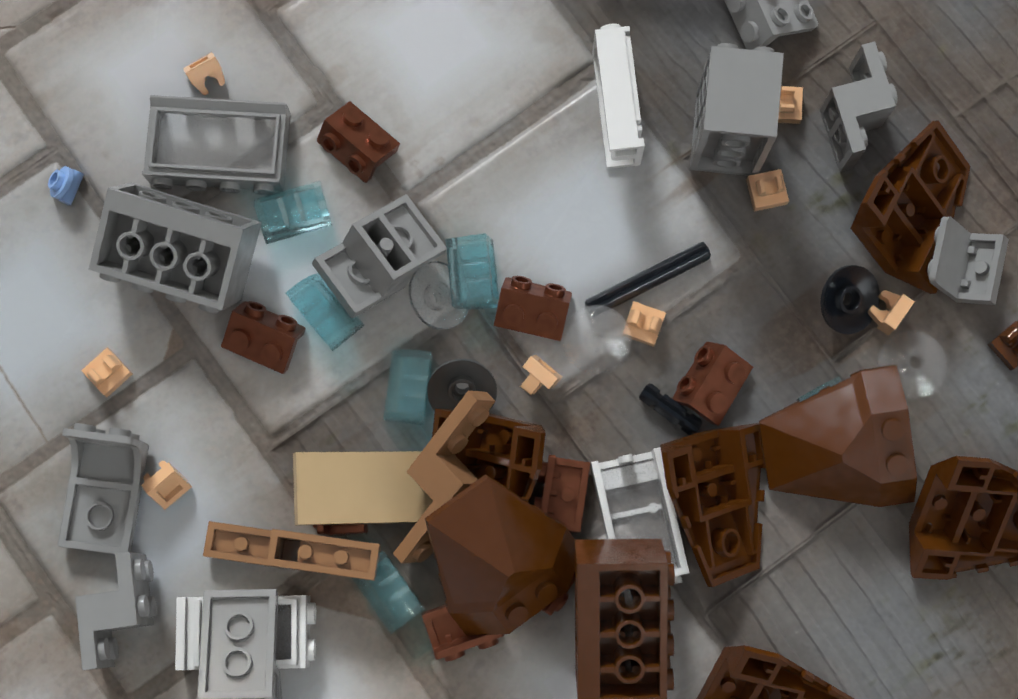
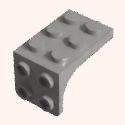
(102, 489)

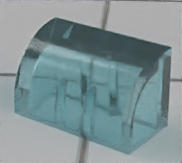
(292, 212)
(472, 272)
(323, 311)
(408, 386)
(390, 595)

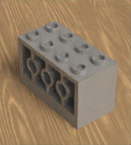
(736, 110)
(174, 247)

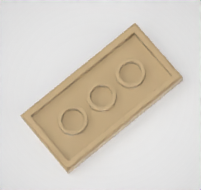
(356, 488)

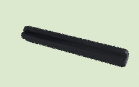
(651, 277)

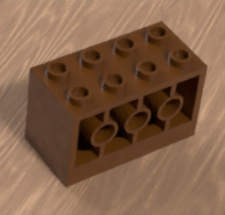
(623, 619)

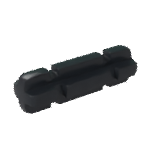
(670, 409)

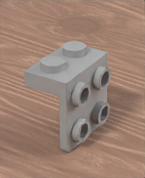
(765, 20)
(967, 263)

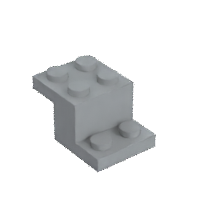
(858, 106)
(379, 256)
(115, 610)

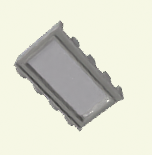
(217, 144)

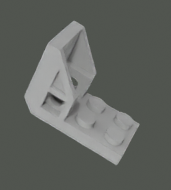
(239, 645)

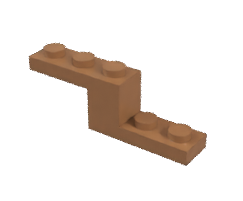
(441, 472)
(292, 550)

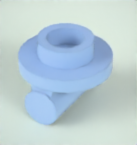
(65, 184)

